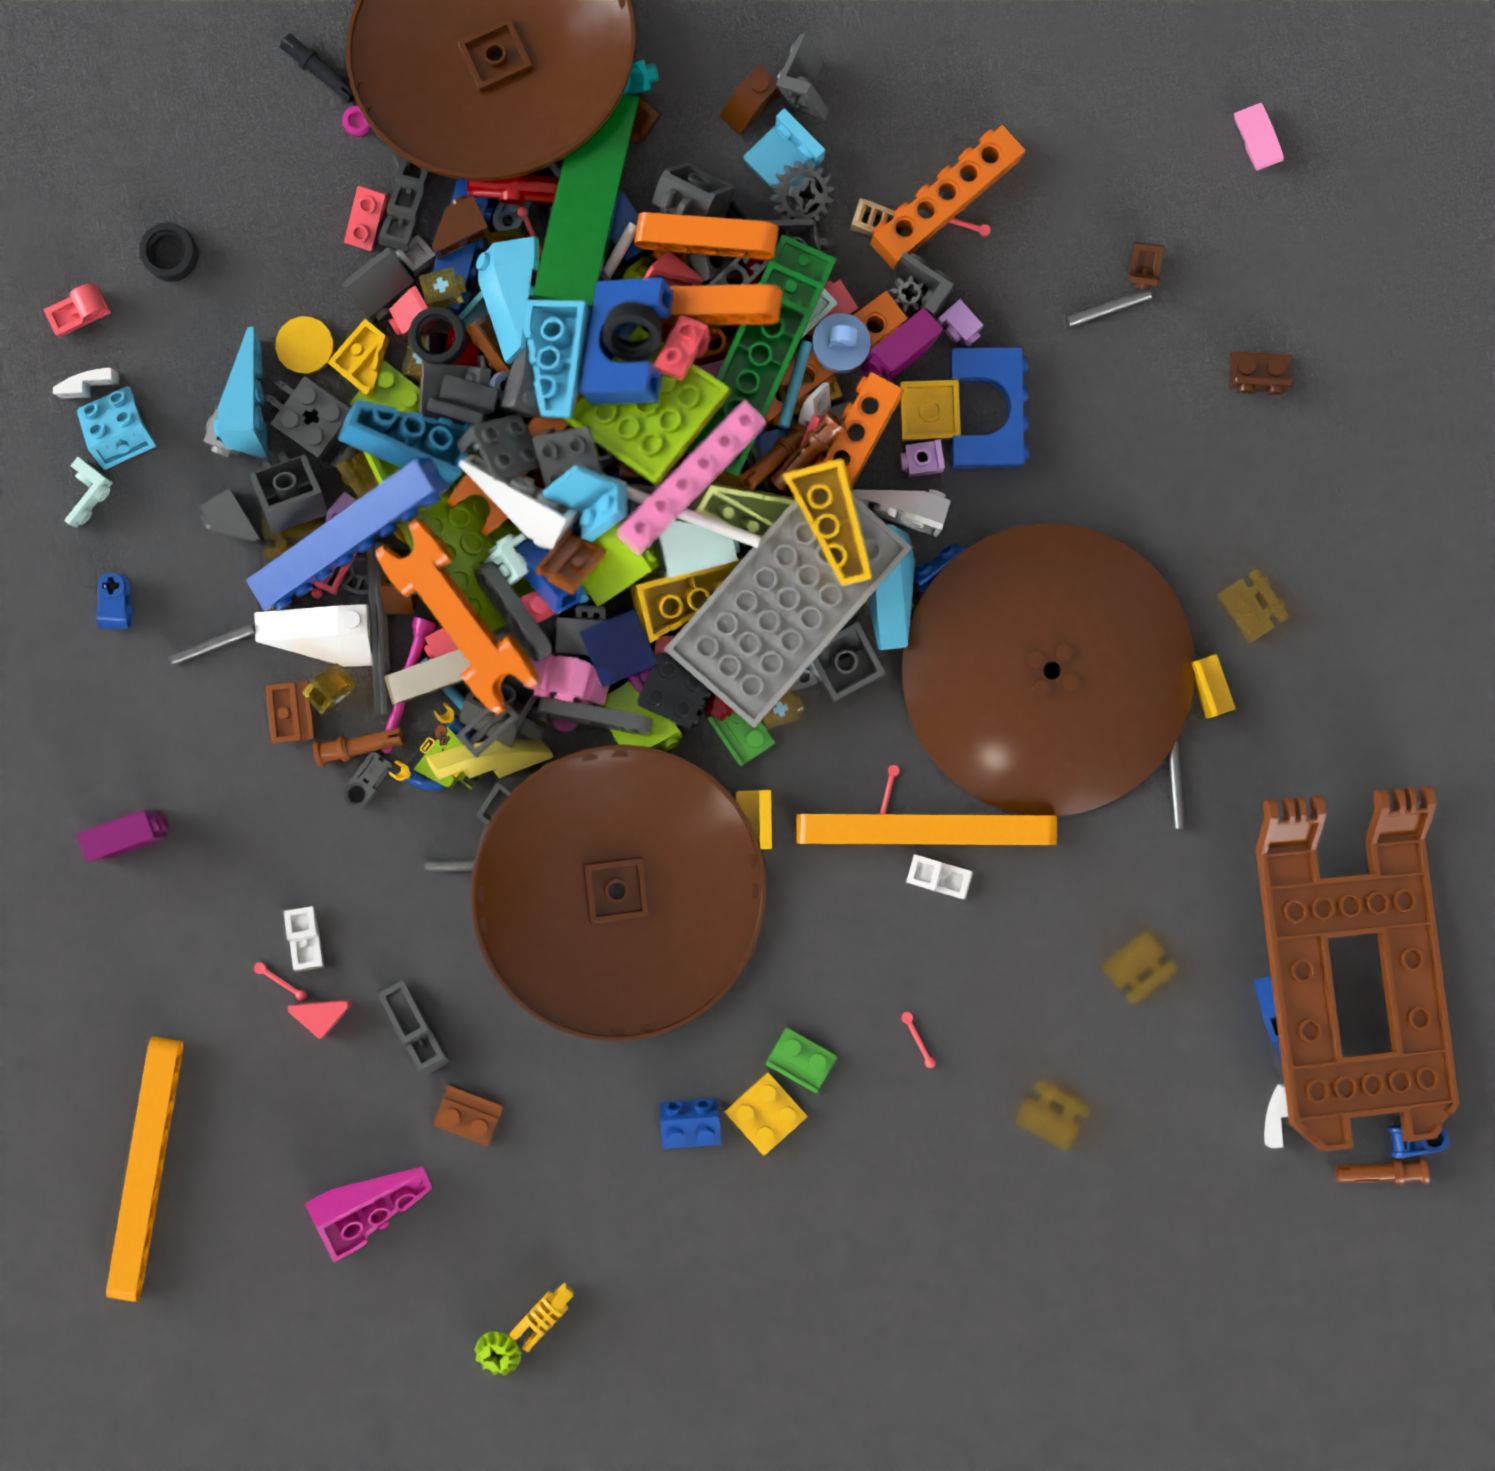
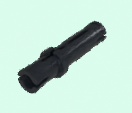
(309, 60)

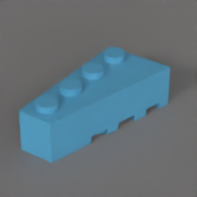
(405, 437)

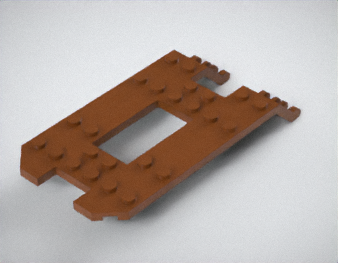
(1398, 906)

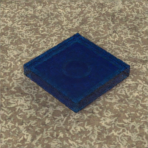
(618, 647)

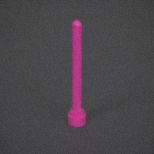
(421, 629)

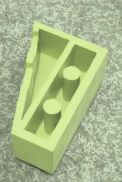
(744, 509)

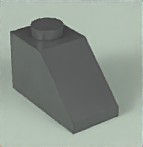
(230, 518)

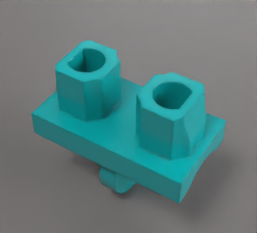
(641, 77)

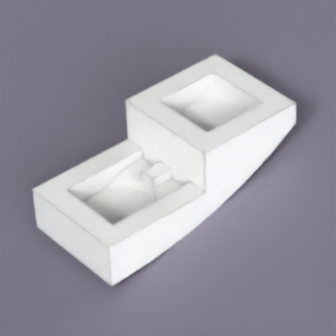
(79, 385)
(816, 404)
(939, 877)
(304, 939)
(1276, 1110)

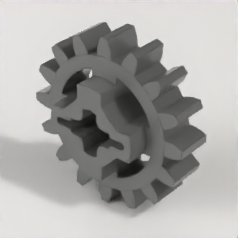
(805, 180)

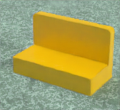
(1212, 687)
(758, 811)

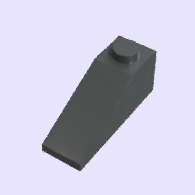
(520, 389)

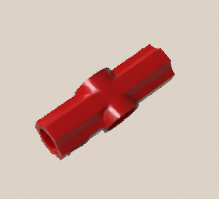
(516, 190)

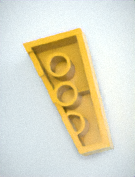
(831, 511)
(670, 602)

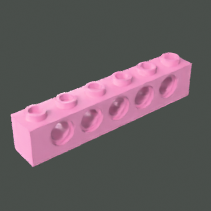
(691, 478)

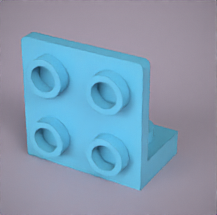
(782, 146)
(114, 428)
(595, 495)

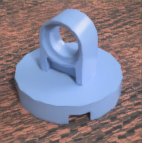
(841, 343)

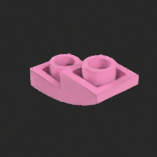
(1259, 136)

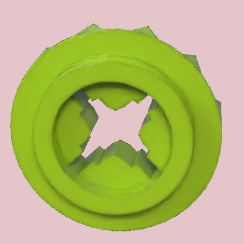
(502, 1345)

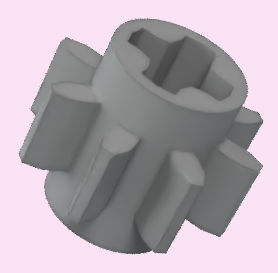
(913, 290)

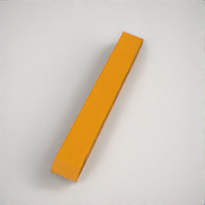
(926, 829)
(144, 1169)

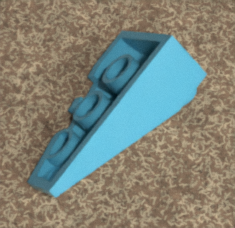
(506, 287)
(556, 346)
(239, 410)
(892, 602)

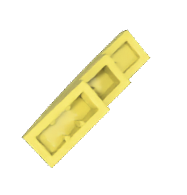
(497, 757)

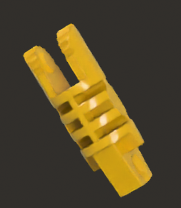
(543, 1315)

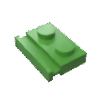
(741, 738)
(801, 1060)

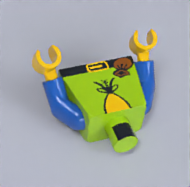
(440, 739)

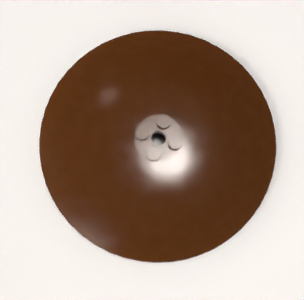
(454, 112)
(981, 655)
(630, 960)

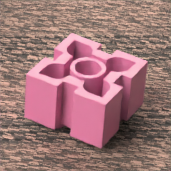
(569, 681)

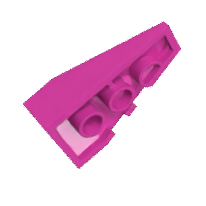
(355, 1211)

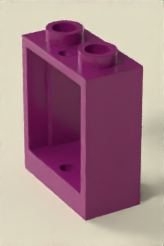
(902, 346)
(123, 835)

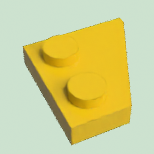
(361, 357)

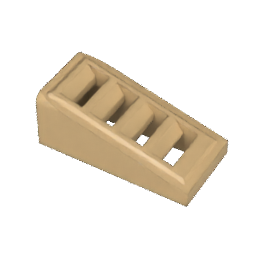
(874, 209)

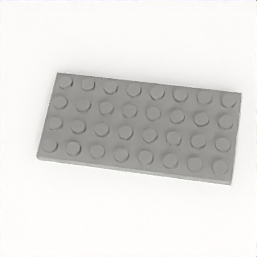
(778, 612)

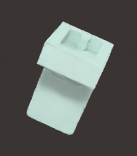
(96, 493)

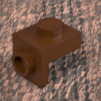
(645, 120)
(1145, 264)

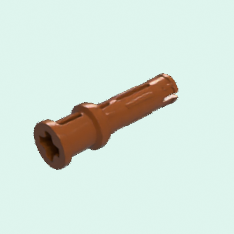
(817, 441)
(782, 451)
(345, 748)
(1395, 1172)

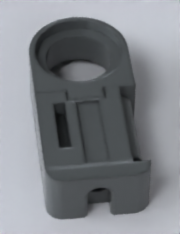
(368, 776)

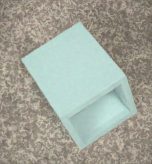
(692, 548)

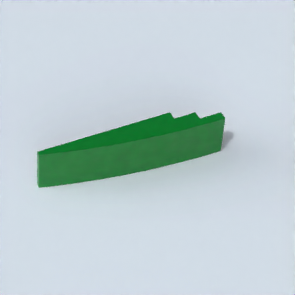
(586, 210)
(764, 351)

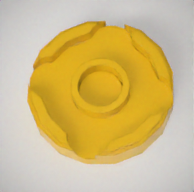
(304, 345)

